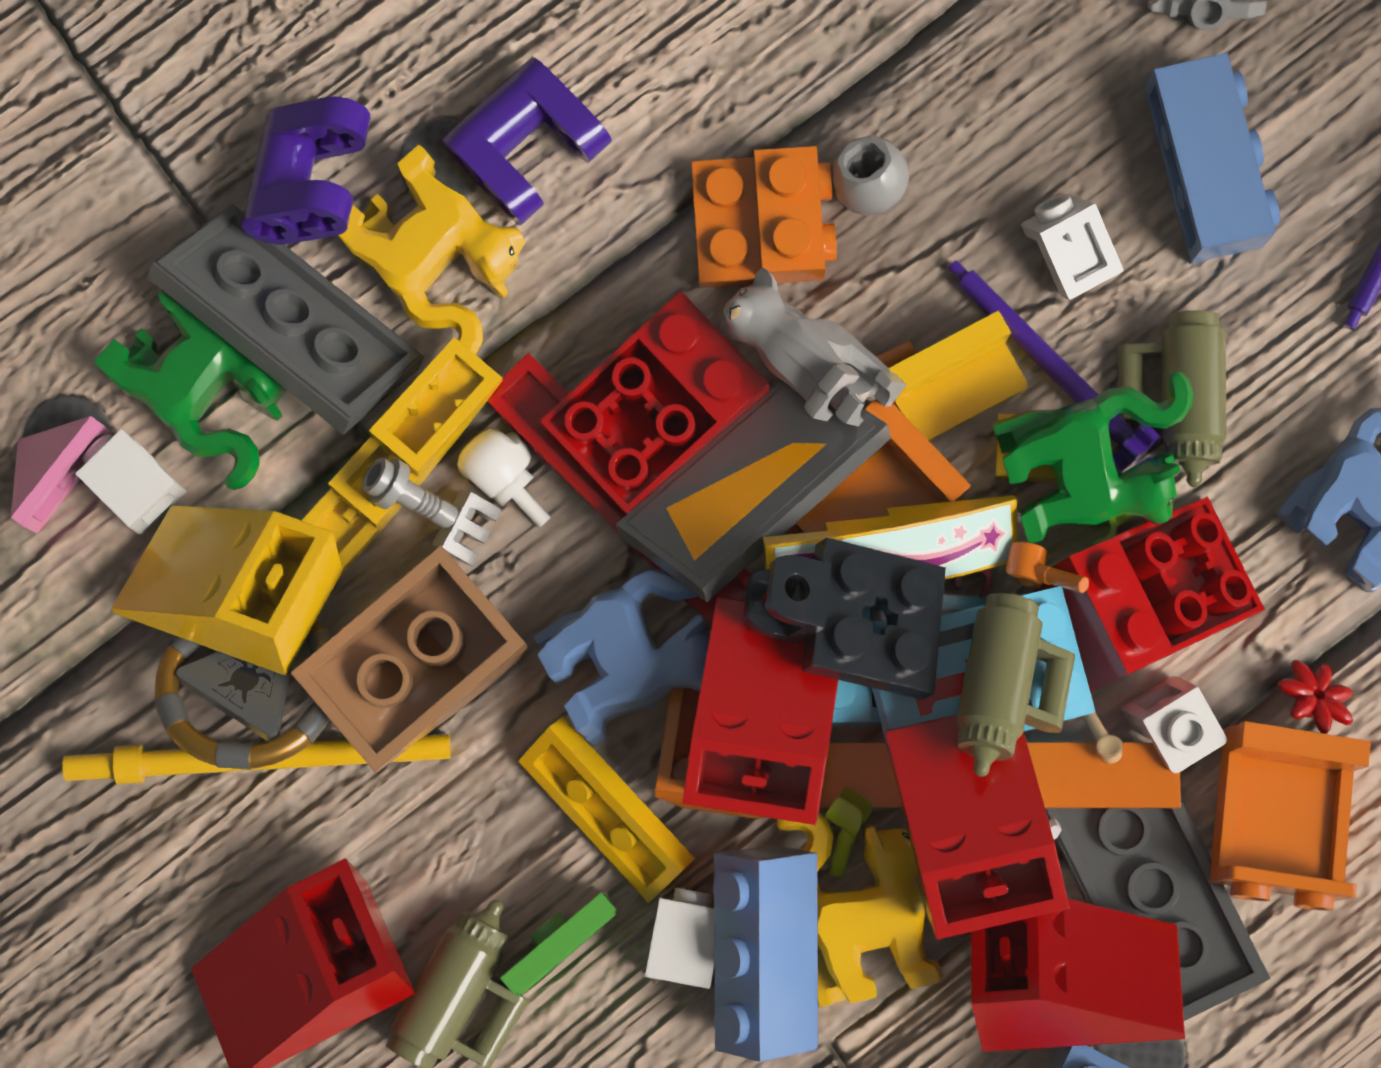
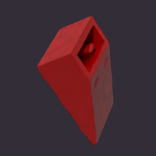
(655, 402)
(1155, 592)
(758, 725)
(975, 839)
(301, 970)
(1076, 980)

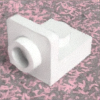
(1073, 244)
(1176, 722)

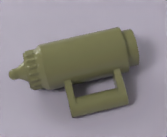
(1198, 350)
(1001, 677)
(449, 991)

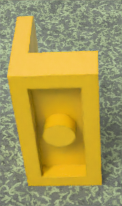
(959, 377)

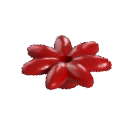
(1315, 696)

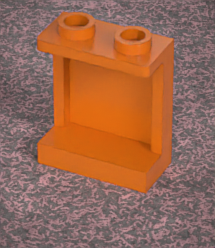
(896, 475)
(1285, 814)

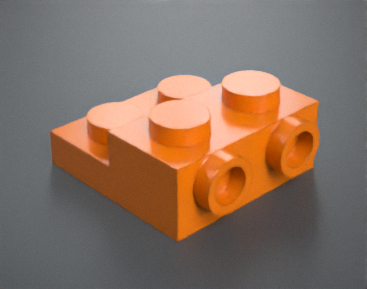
(762, 216)

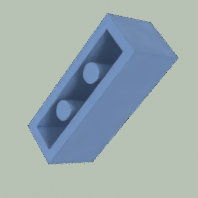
(1211, 157)
(765, 952)

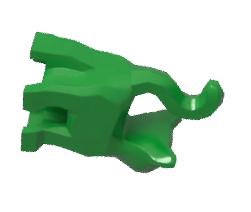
(187, 381)
(1080, 453)

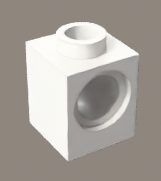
(129, 480)
(683, 940)

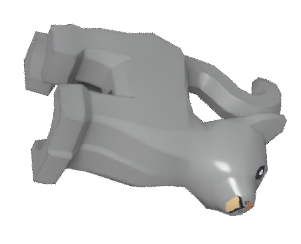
(808, 354)

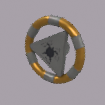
(244, 693)

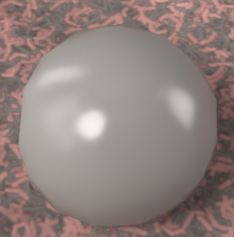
(869, 175)

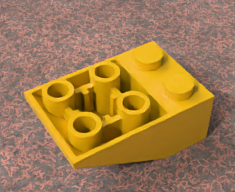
(234, 582)

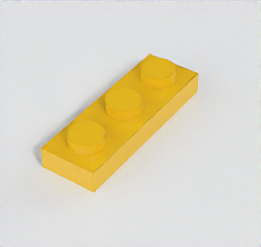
(606, 809)

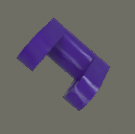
(506, 120)
(282, 198)

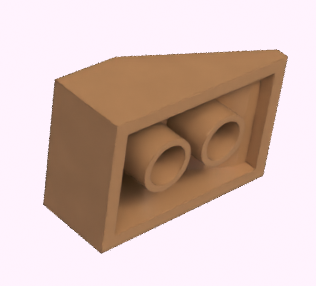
(410, 660)

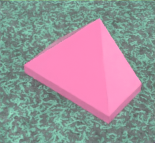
(48, 468)

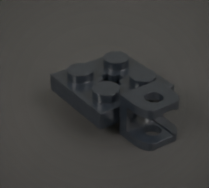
(825, 604)

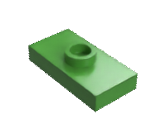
(557, 941)

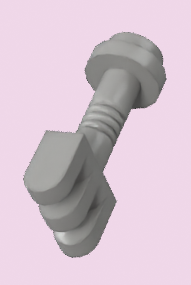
(390, 483)

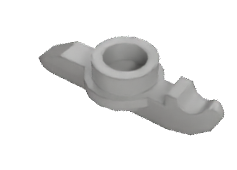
(1209, 13)

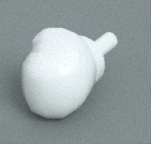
(498, 469)

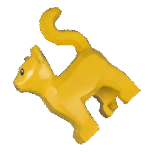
(427, 241)
(868, 917)

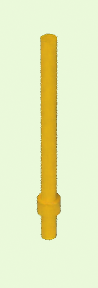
(133, 764)

